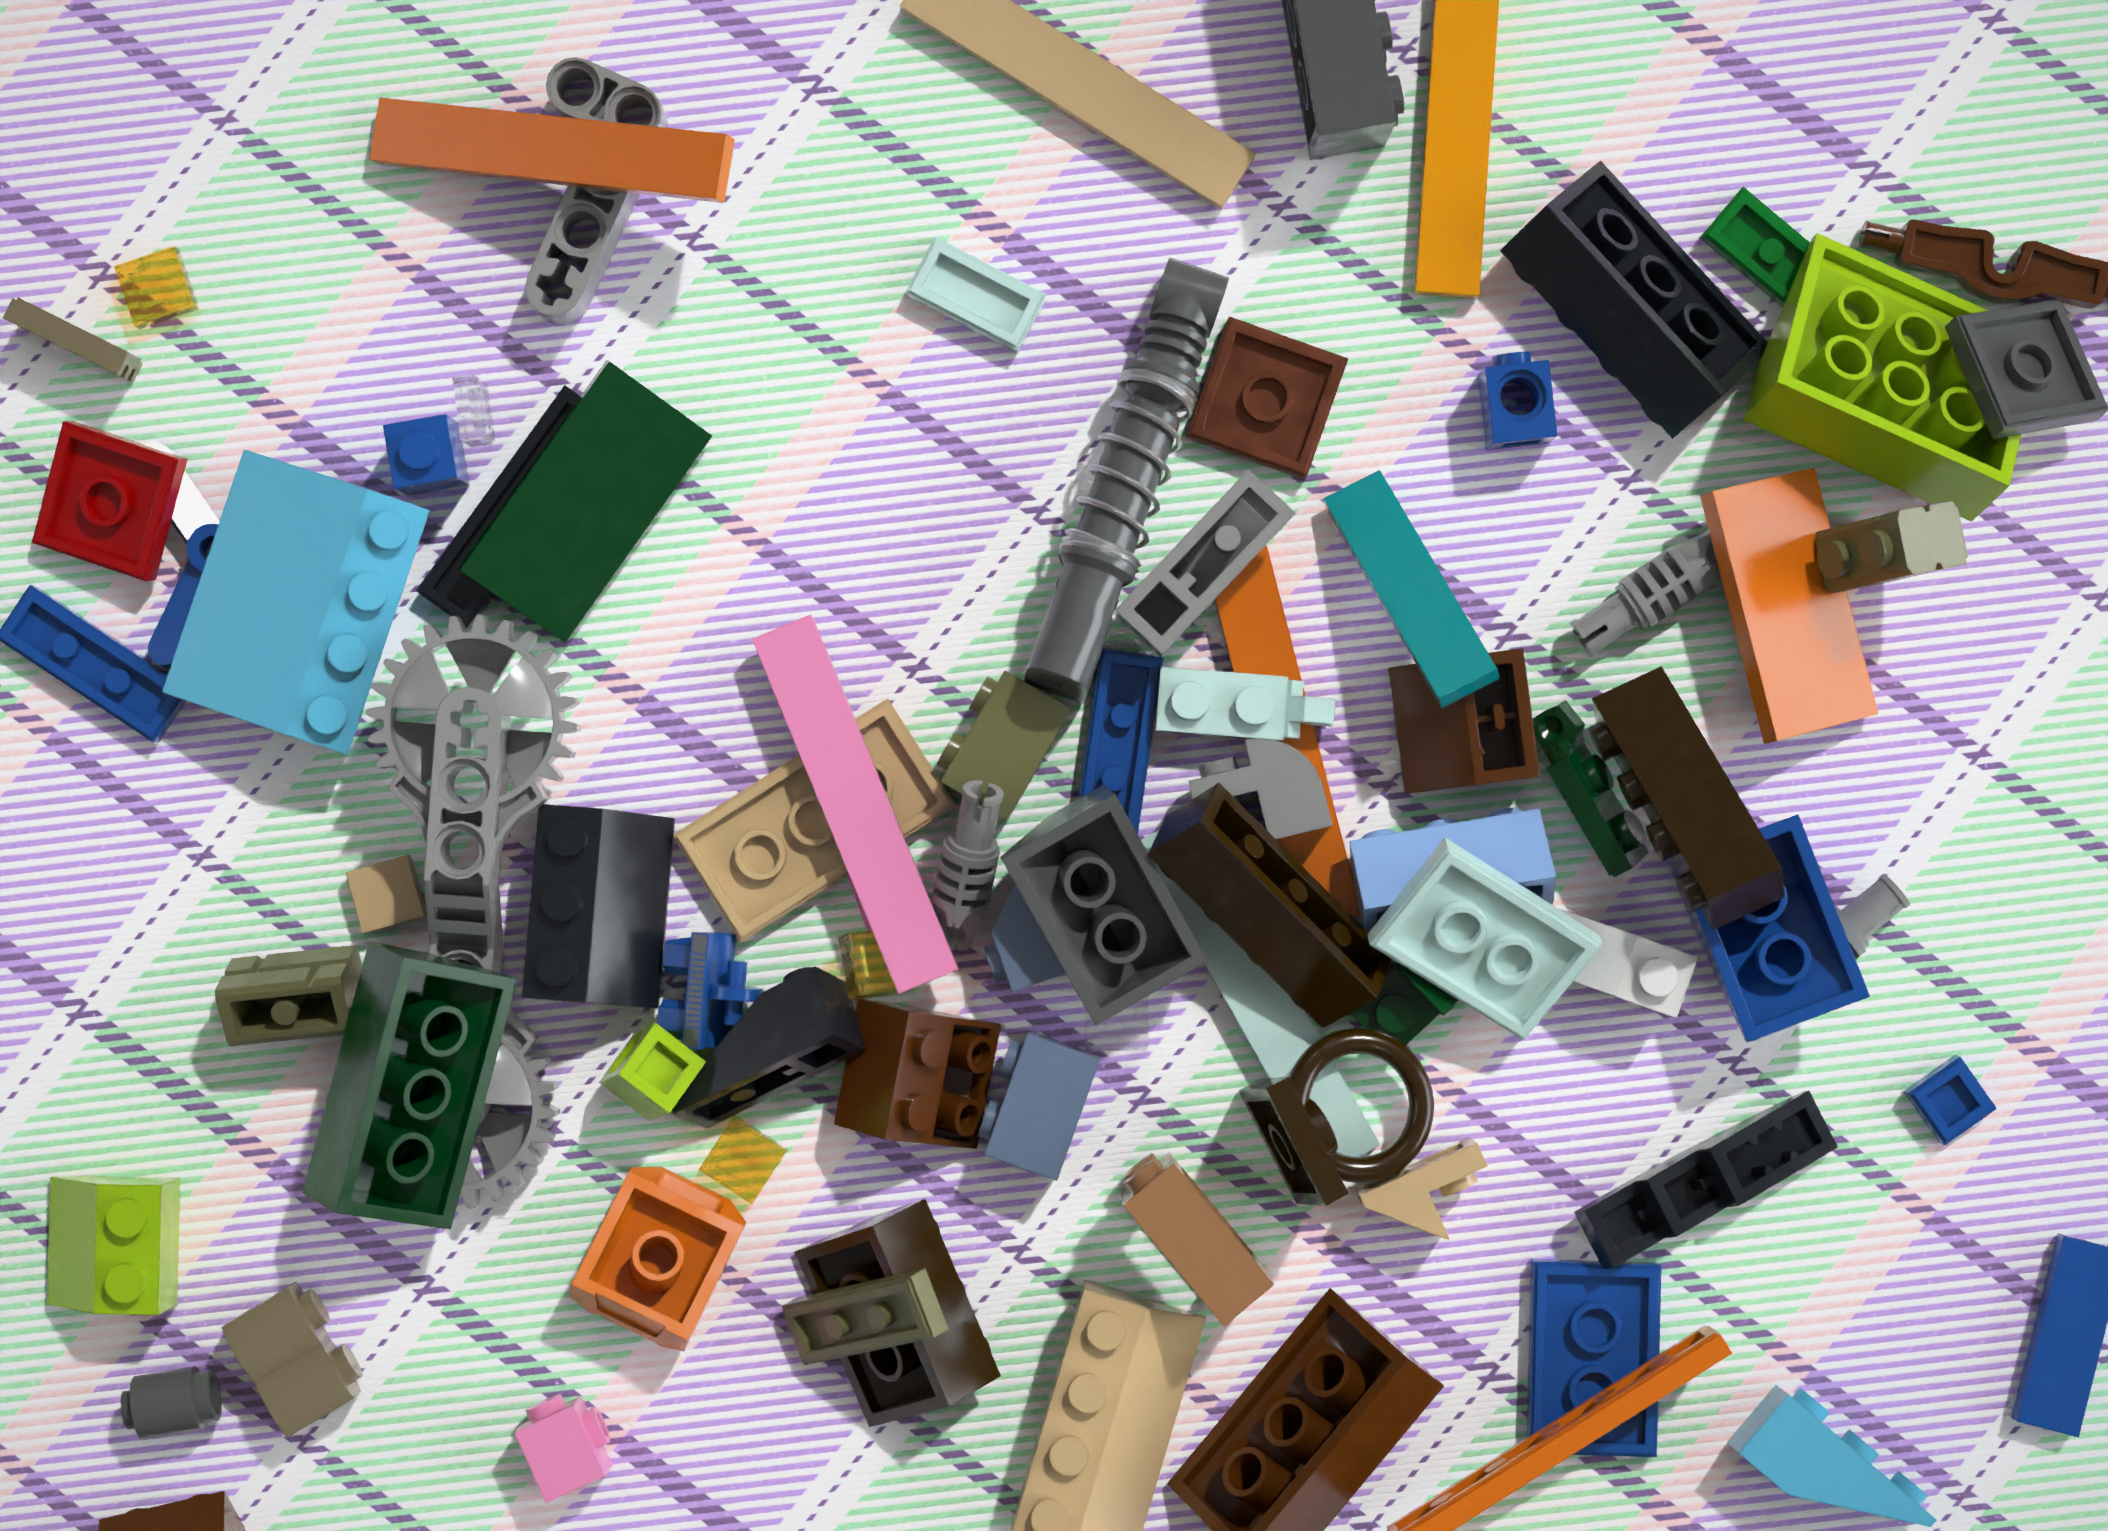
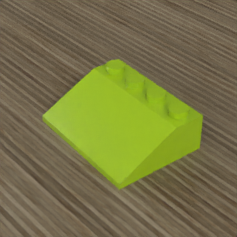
(1875, 381)

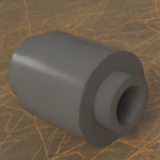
(171, 1402)

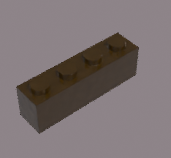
(1686, 798)
(1270, 906)

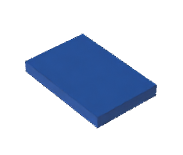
(1587, 1334)

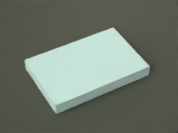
(1484, 939)

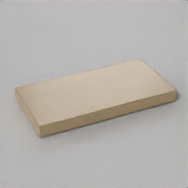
(773, 843)

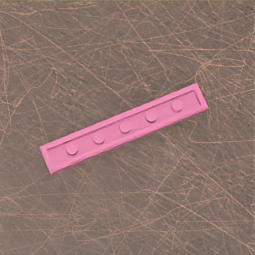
(855, 804)

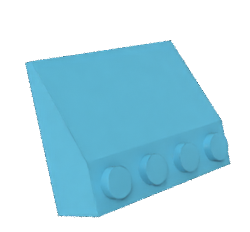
(296, 601)

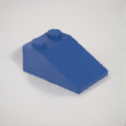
(1787, 956)

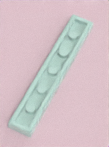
(1272, 1021)

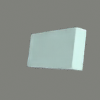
(976, 294)

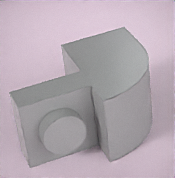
(1285, 783)

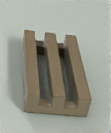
(73, 339)

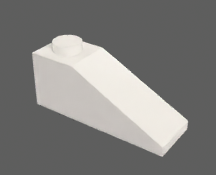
(1637, 969)

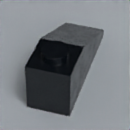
(774, 1046)

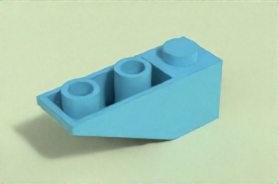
(1813, 1463)

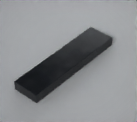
(445, 583)

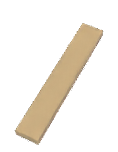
(1091, 92)

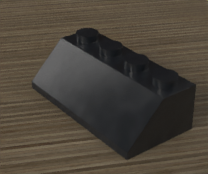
(1635, 299)

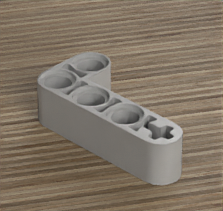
(611, 209)

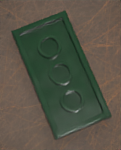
(585, 501)

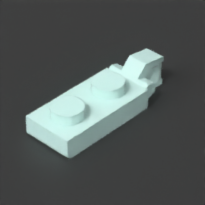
(1236, 705)

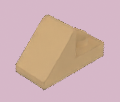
(1407, 1192)

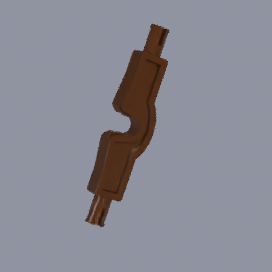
(1968, 259)

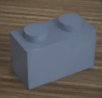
(1040, 1104)

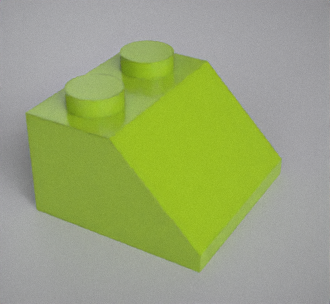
(114, 1244)

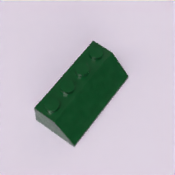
(408, 1087)

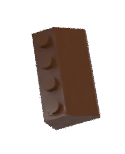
(1307, 1426)

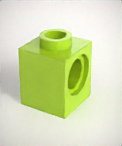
(652, 1072)

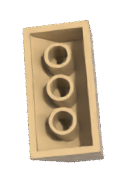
(1108, 1414)

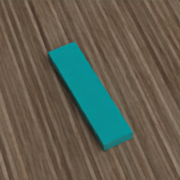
(1411, 589)

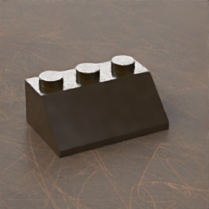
(918, 1374)

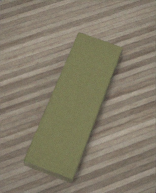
(865, 1317)

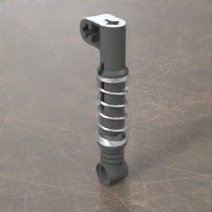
(1101, 550)

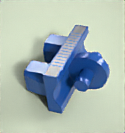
(713, 991)

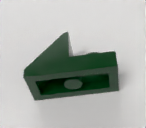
(1404, 1005)

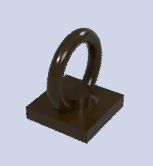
(1302, 1136)

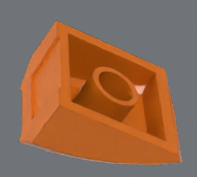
(658, 1256)

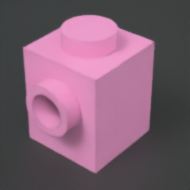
(564, 1445)

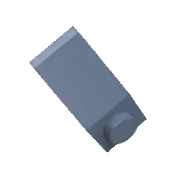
(1020, 947)

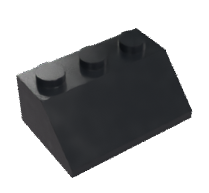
(598, 906)

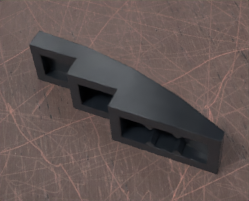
(1706, 1179)

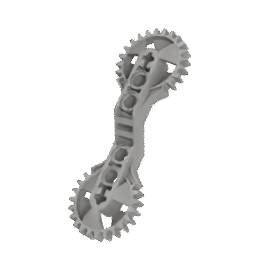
(463, 902)

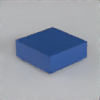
(1950, 1100)

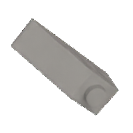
(1204, 563)

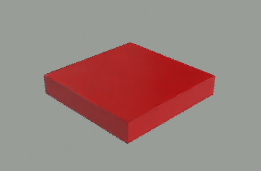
(109, 500)

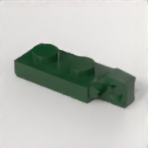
(1588, 791)

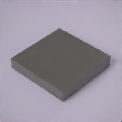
(2026, 368)

